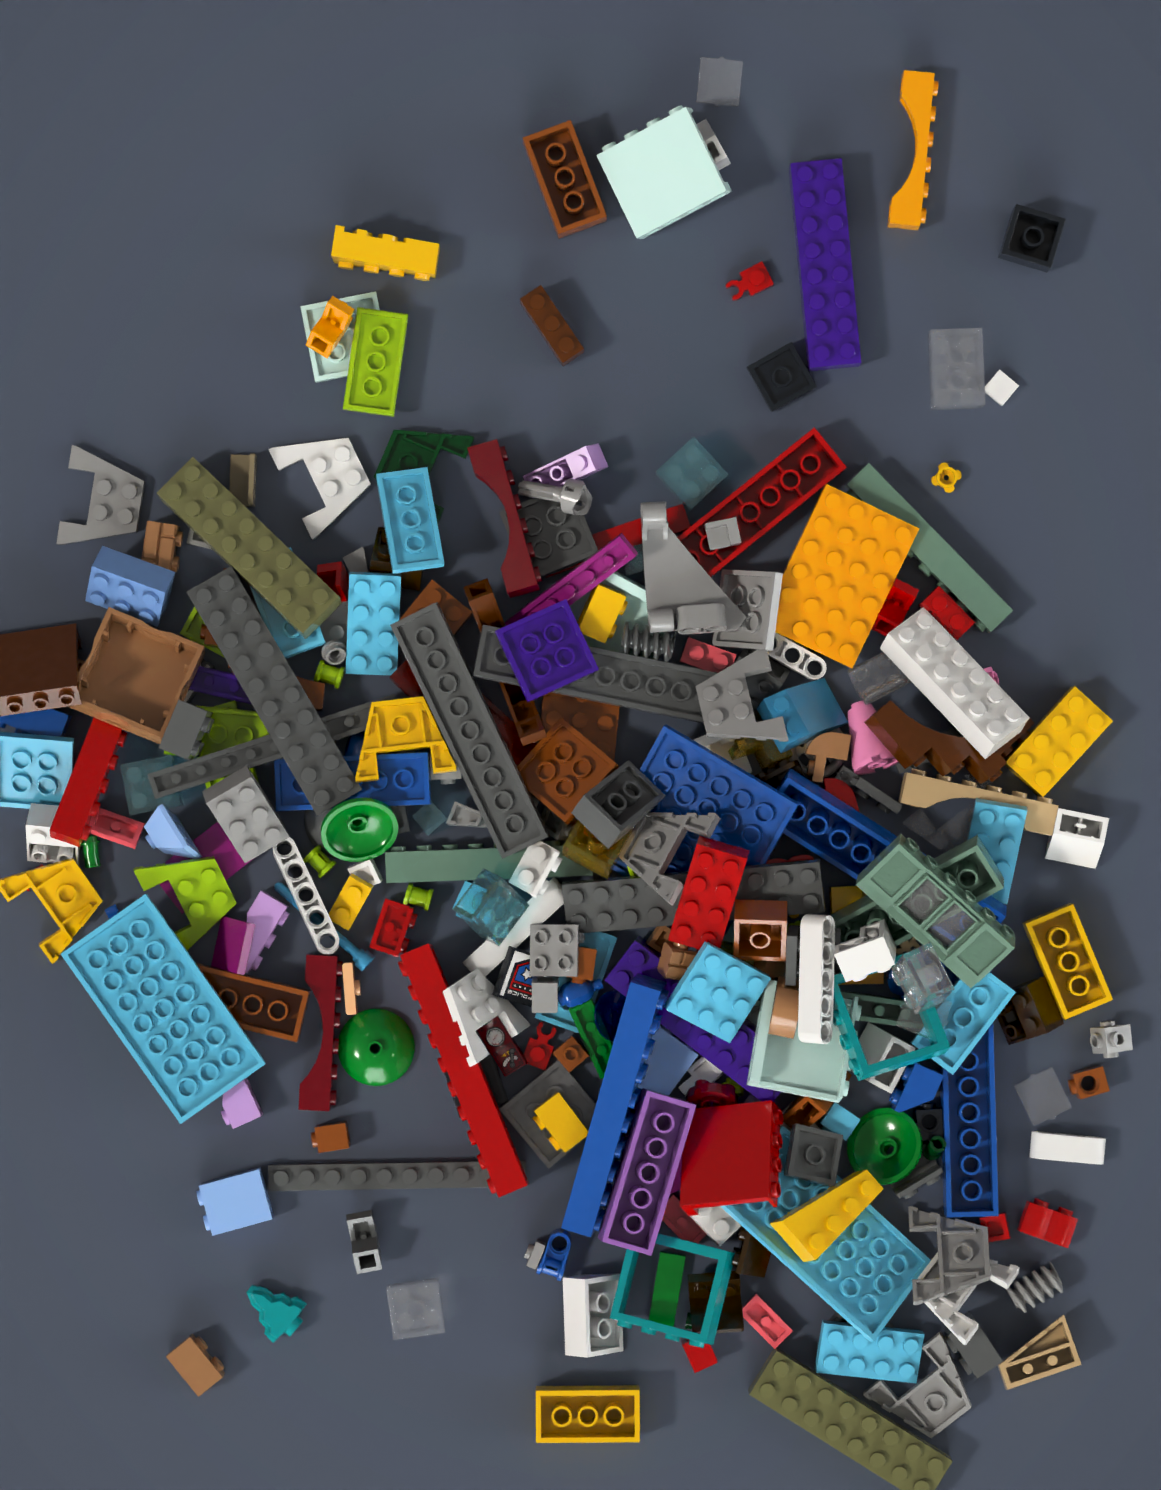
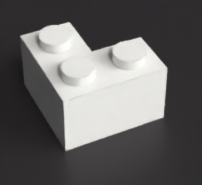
(867, 953)

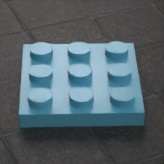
(34, 769)
(717, 992)

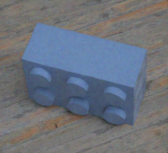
(130, 585)

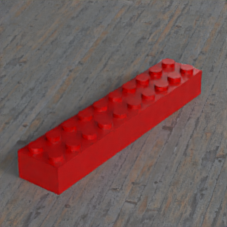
(466, 1082)

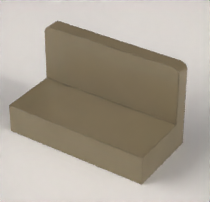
(243, 478)

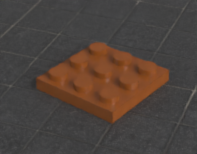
(592, 719)
(564, 769)

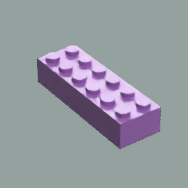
(646, 1171)

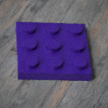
(546, 650)

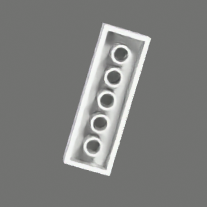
(954, 682)

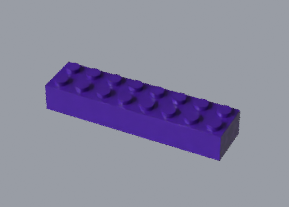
(824, 264)
(728, 1057)

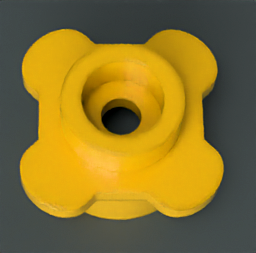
(953, 475)

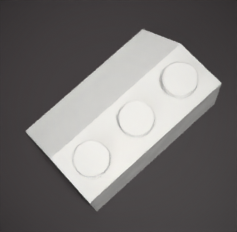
(587, 1315)

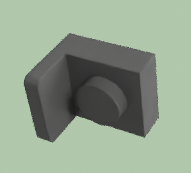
(555, 826)

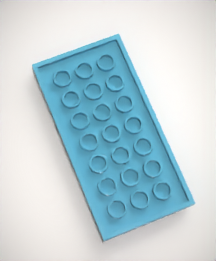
(163, 1008)
(860, 1273)

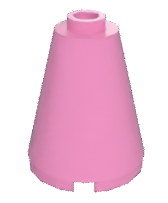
(865, 747)

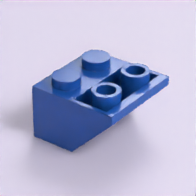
(917, 1087)

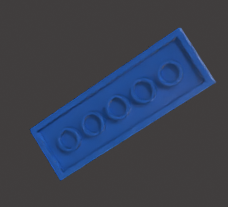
(401, 782)

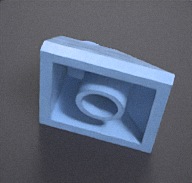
(169, 834)

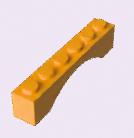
(916, 98)

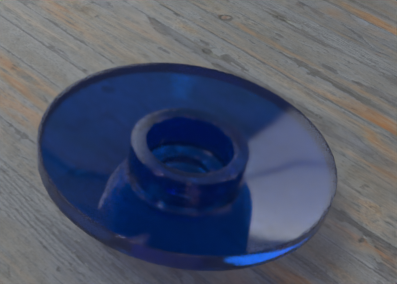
(609, 1003)

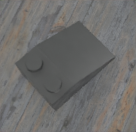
(617, 804)

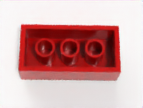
(708, 893)

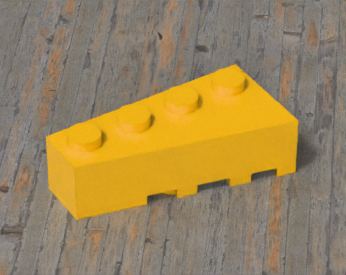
(385, 254)
(825, 1216)

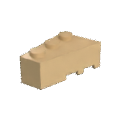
(1041, 1356)

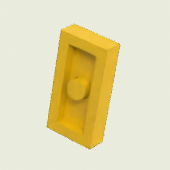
(350, 901)

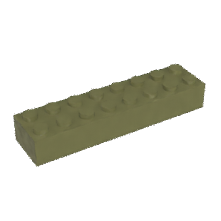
(249, 548)
(848, 1424)

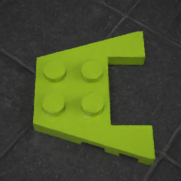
(199, 890)

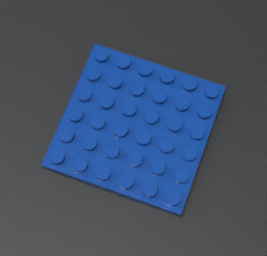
(706, 783)

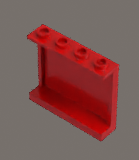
(732, 1156)

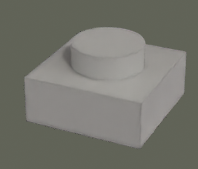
(534, 1253)

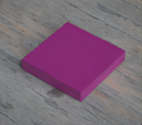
(233, 945)

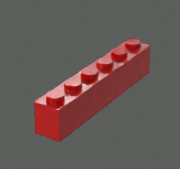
(87, 783)

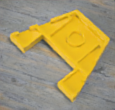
(399, 727)
(64, 894)

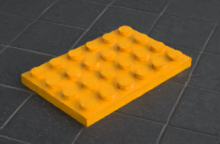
(841, 575)

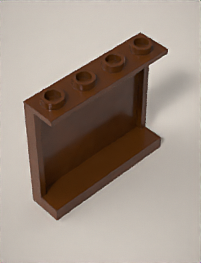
(39, 669)

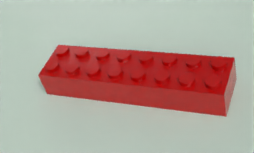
(766, 499)

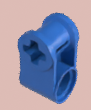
(555, 1259)

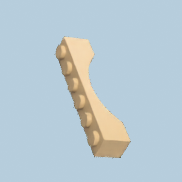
(926, 791)

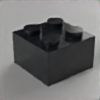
(1031, 238)

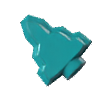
(276, 1311)

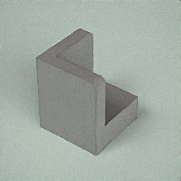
(722, 533)
(545, 994)

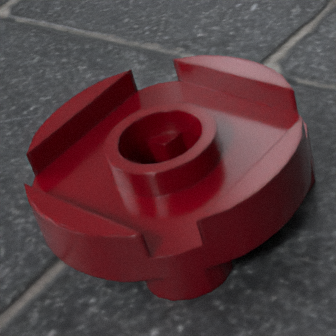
(709, 1094)

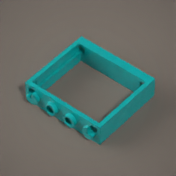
(850, 1041)
(714, 1304)

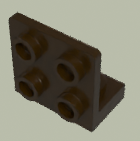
(699, 1291)

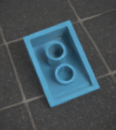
(806, 711)

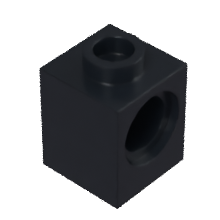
(929, 1109)

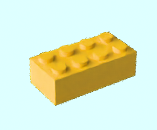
(1057, 741)
(1067, 961)
(587, 1414)

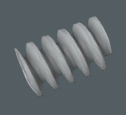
(1035, 1288)

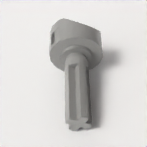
(572, 492)

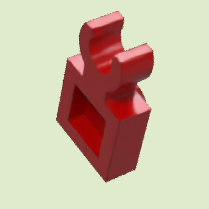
(753, 280)
(538, 1050)
(997, 1227)

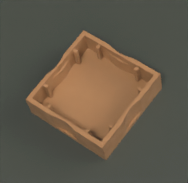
(136, 675)

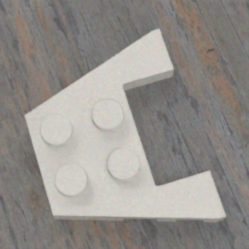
(335, 473)
(473, 1006)
(947, 1306)

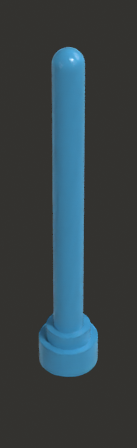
(360, 957)

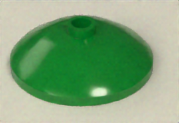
(360, 838)
(389, 1033)
(878, 1132)

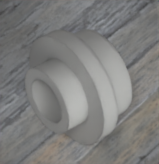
(334, 652)

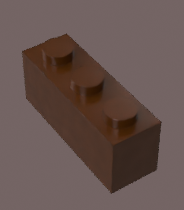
(551, 325)

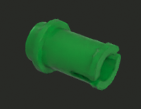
(91, 852)

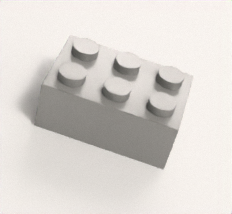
(245, 814)

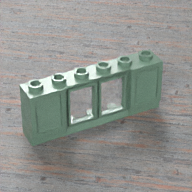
(936, 910)

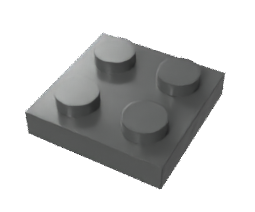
(813, 1155)

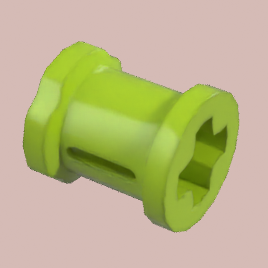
(329, 674)
(319, 861)
(418, 896)

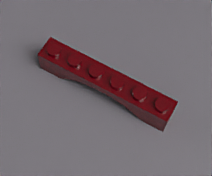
(517, 568)
(322, 978)

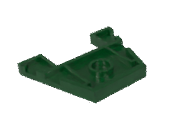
(420, 450)

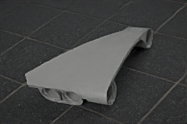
(676, 586)

